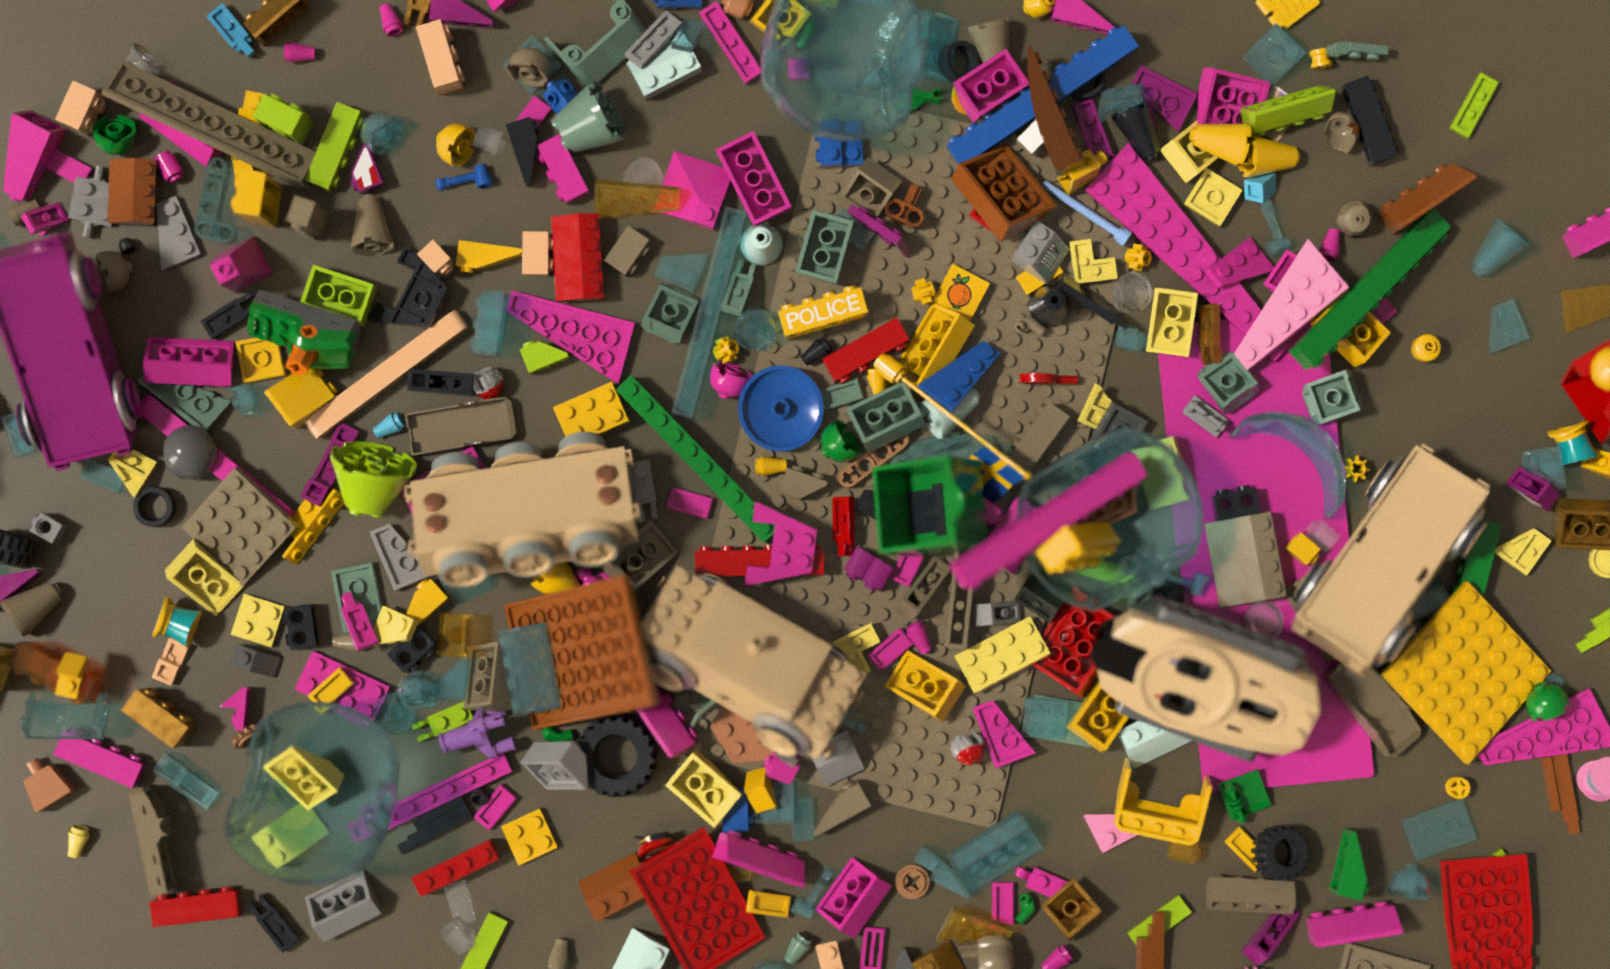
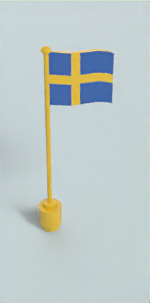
(997, 470)

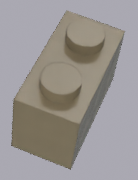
(627, 251)

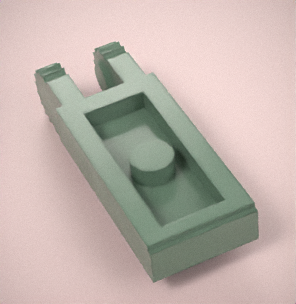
(1357, 50)
(738, 290)

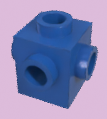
(559, 94)

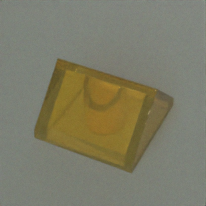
(454, 635)

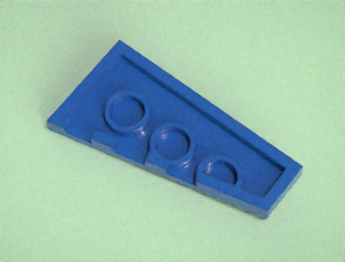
(959, 377)

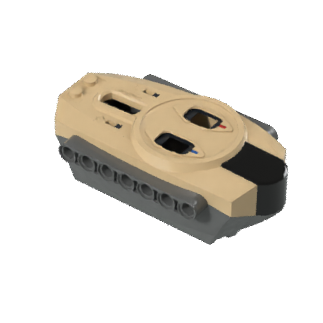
(1206, 679)

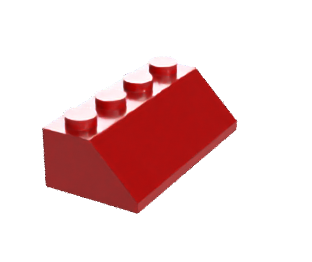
(577, 257)

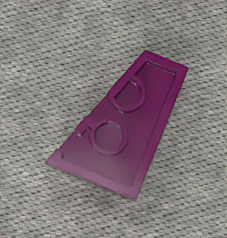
(1167, 97)
(878, 225)

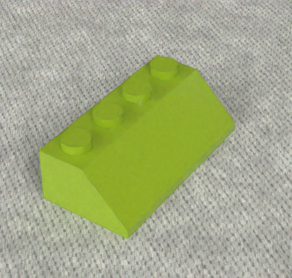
(1288, 109)

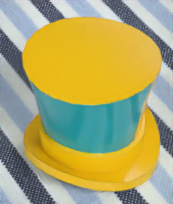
(1573, 442)
(177, 623)

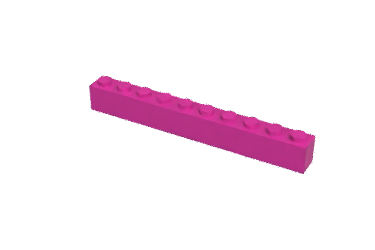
(1048, 520)

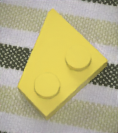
(1094, 407)
(133, 469)
(1523, 550)
(393, 626)

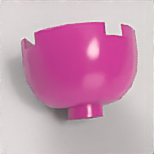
(728, 379)

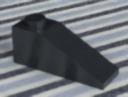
(523, 141)
(439, 382)

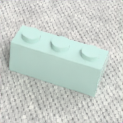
(665, 70)
(1147, 742)
(641, 952)

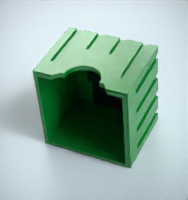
(929, 506)

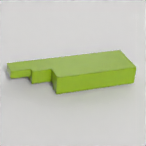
(1599, 634)

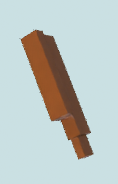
(1560, 790)
(1151, 948)

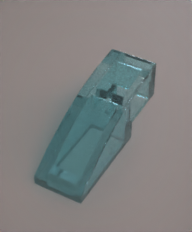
(185, 780)
(941, 871)

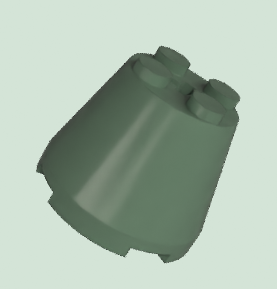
(589, 120)

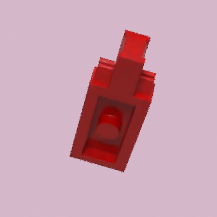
(844, 524)

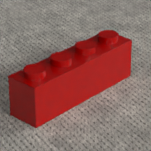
(865, 350)
(455, 867)
(196, 907)

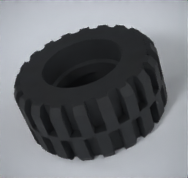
(645, 748)

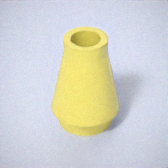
(77, 840)

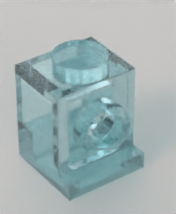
(1129, 339)
(244, 399)

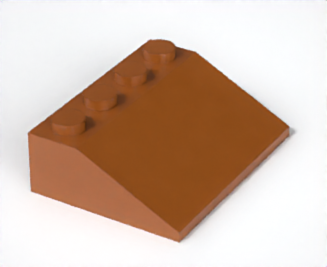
(1002, 191)
(1425, 196)

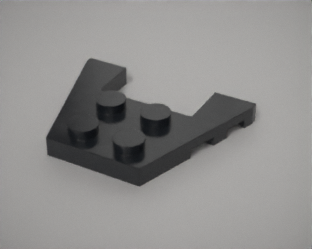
(420, 299)

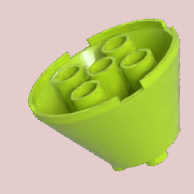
(370, 475)

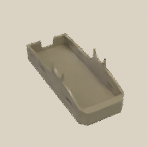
(461, 426)
(1375, 708)
(152, 832)

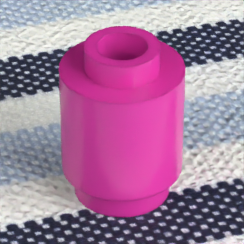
(169, 166)

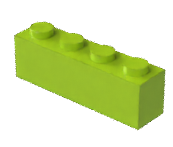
(334, 147)

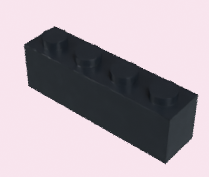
(1367, 112)

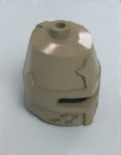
(1354, 219)

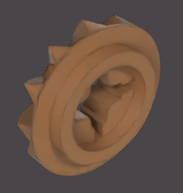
(244, 737)
(922, 882)

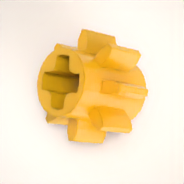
(1138, 257)
(923, 291)
(726, 349)
(1362, 468)

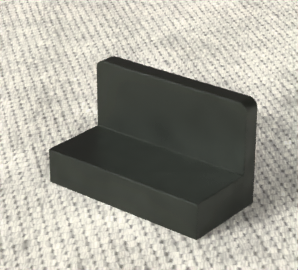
(1039, 599)

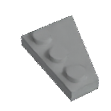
(175, 235)
(396, 558)

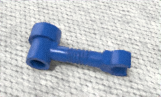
(480, 175)

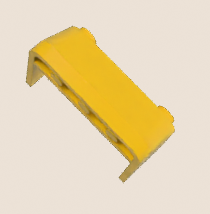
(1160, 820)

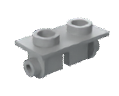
(1205, 416)

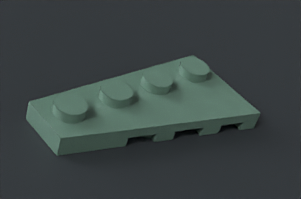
(189, 402)

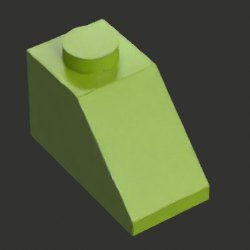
(541, 356)

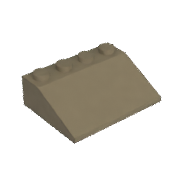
(1245, 559)

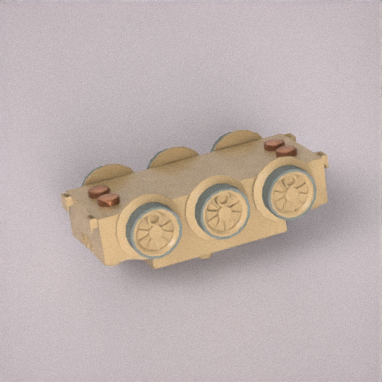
(523, 510)

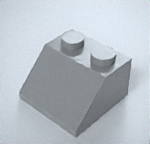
(841, 762)

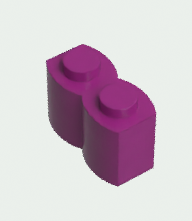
(869, 569)

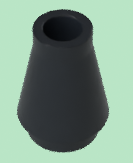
(818, 350)

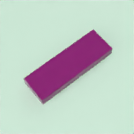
(1092, 128)

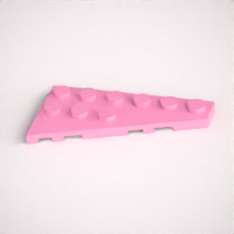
(1300, 296)

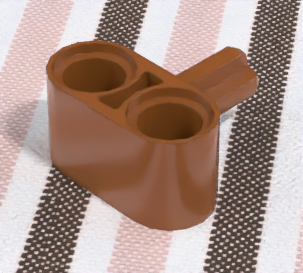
(906, 207)

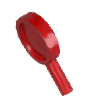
(1046, 378)

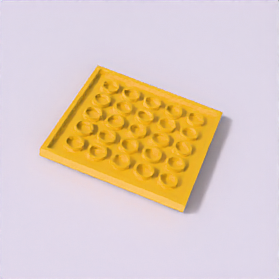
(1465, 672)

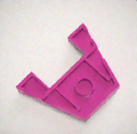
(791, 547)

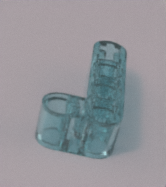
(217, 199)

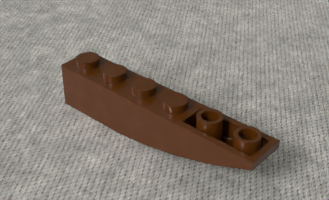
(1051, 120)

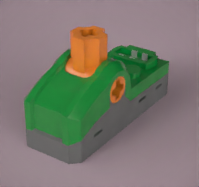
(311, 334)

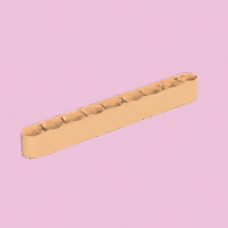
(386, 374)

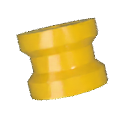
(1320, 59)
(1461, 787)

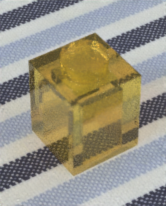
(1183, 853)

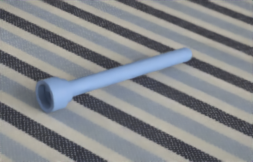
(1120, 234)

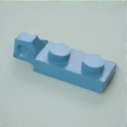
(231, 30)

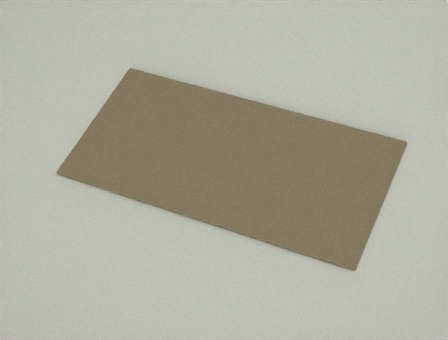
(904, 747)

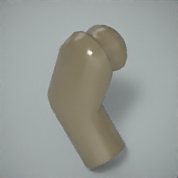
(1029, 323)

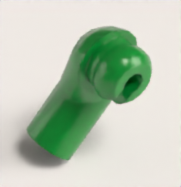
(553, 736)
(1027, 906)

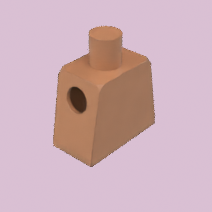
(46, 785)

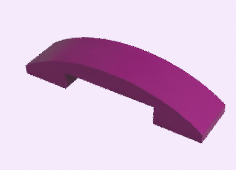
(324, 476)

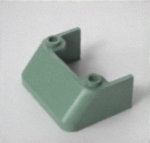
(607, 52)

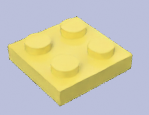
(1212, 197)
(258, 620)

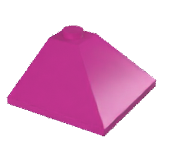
(1224, 93)
(702, 189)

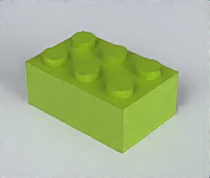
(283, 118)
(339, 294)

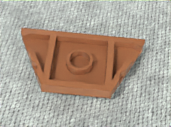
(738, 737)

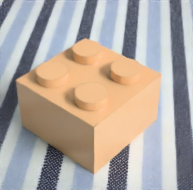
(81, 108)

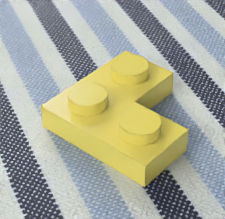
(1086, 268)
(855, 643)

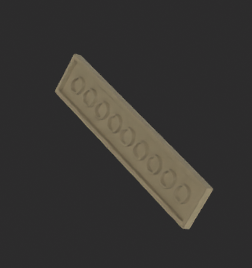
(209, 123)

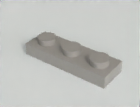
(653, 39)

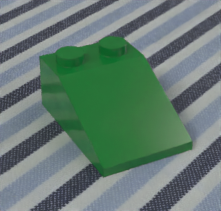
(1349, 871)

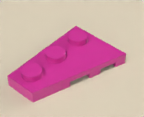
(1240, 264)
(1000, 736)

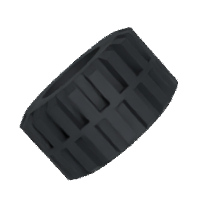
(17, 550)
(1296, 847)

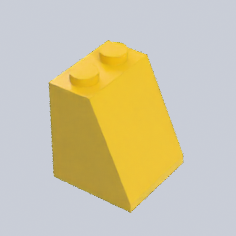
(301, 396)

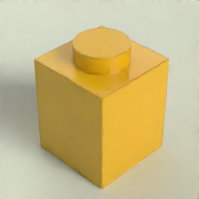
(1303, 549)

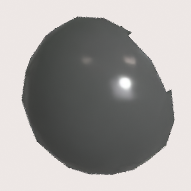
(189, 452)

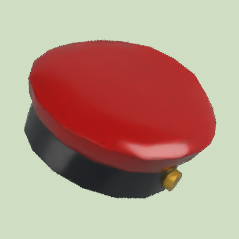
(653, 843)

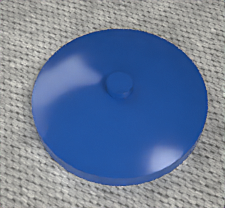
(780, 408)

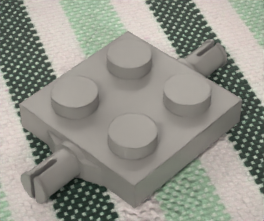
(90, 202)

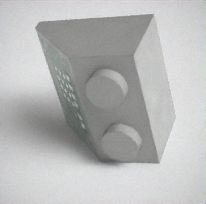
(1040, 252)

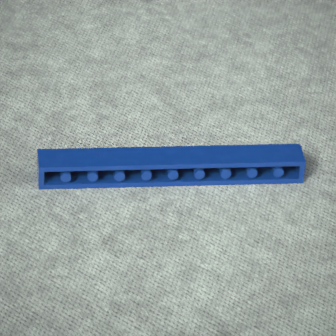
(1065, 81)

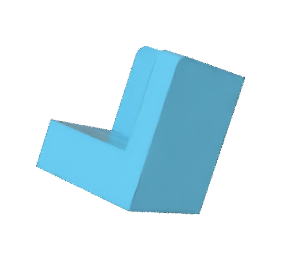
(1260, 187)

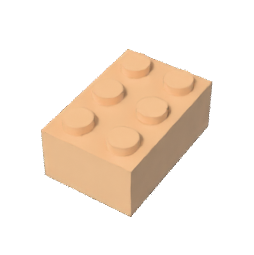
(441, 56)

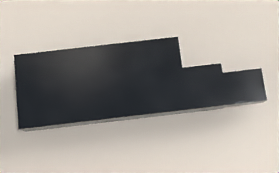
(1089, 300)
(436, 823)

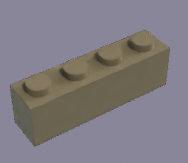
(308, 218)
(1037, 437)
(1250, 895)

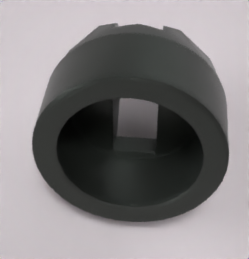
(127, 246)
(481, 798)

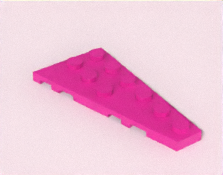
(587, 335)
(1575, 730)

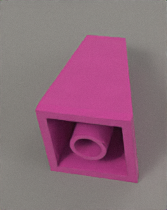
(29, 148)
(241, 265)

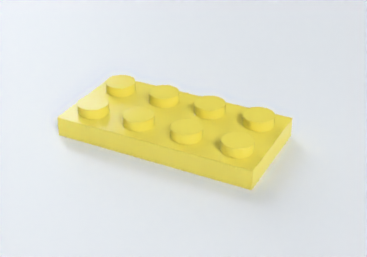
(1002, 655)

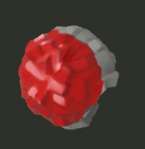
(487, 383)
(968, 749)

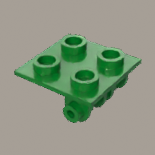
(1244, 795)

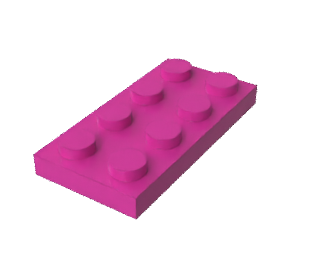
(360, 696)

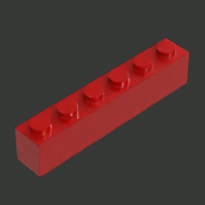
(734, 562)

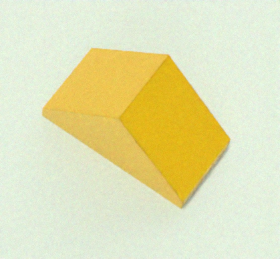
(760, 790)

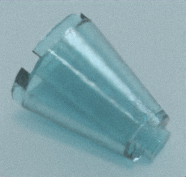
(1497, 249)

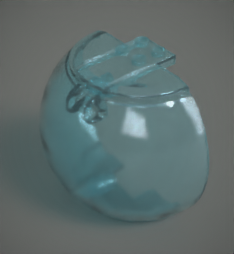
(852, 35)
(1152, 539)
(340, 832)

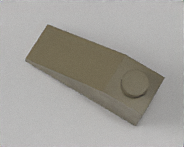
(922, 589)
(847, 803)

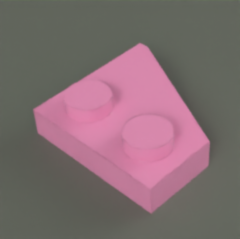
(1105, 831)

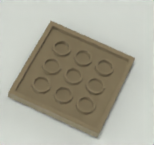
(240, 526)

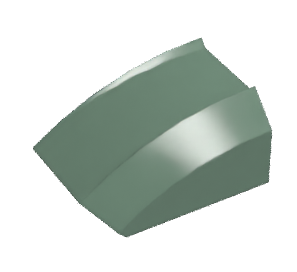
(669, 313)
(1228, 383)
(1332, 397)

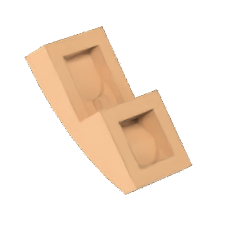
(170, 662)

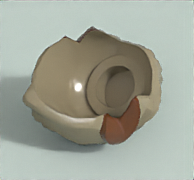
(1342, 131)

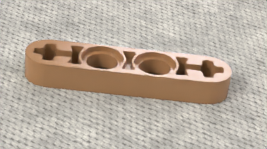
(874, 460)

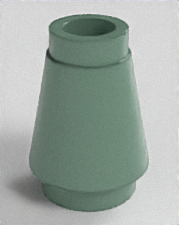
(798, 947)

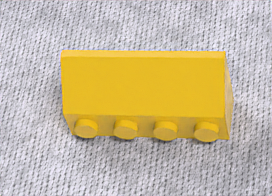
(934, 343)

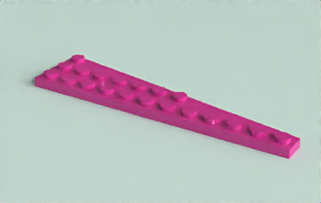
(1147, 210)

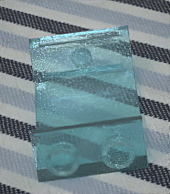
(65, 719)

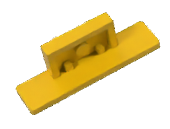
(311, 523)

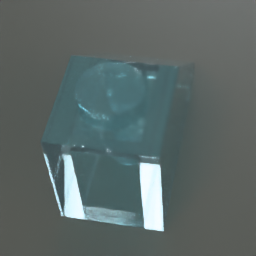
(453, 682)

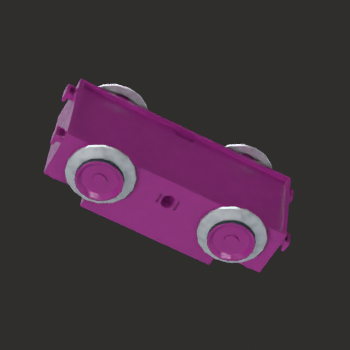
(63, 354)

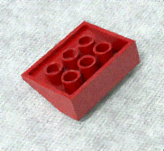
(1070, 645)

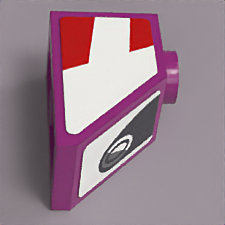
(366, 173)
(1533, 489)

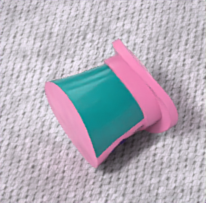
(1594, 779)

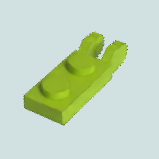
(444, 720)

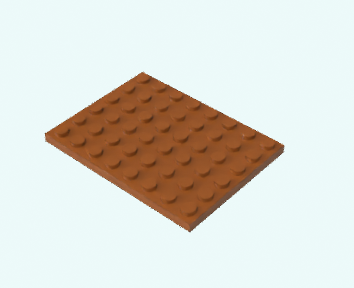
(593, 648)

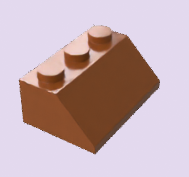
(131, 191)
(611, 888)

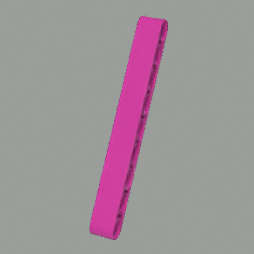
(167, 421)

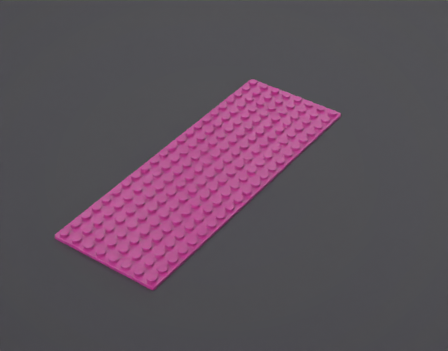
(1294, 495)

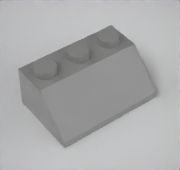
(557, 765)
(342, 906)

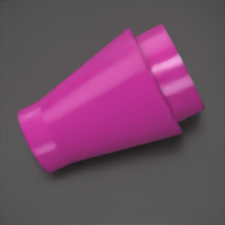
(390, 21)
(296, 52)
(1331, 245)
(918, 635)
(1058, 958)

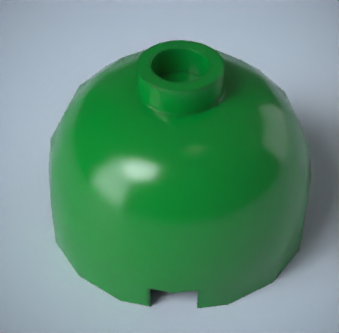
(115, 135)
(839, 443)
(1546, 701)

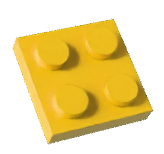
(529, 836)

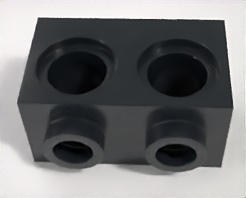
(1235, 509)
(307, 625)
(411, 647)

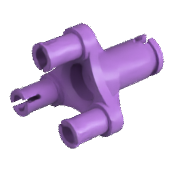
(478, 734)

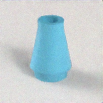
(391, 424)

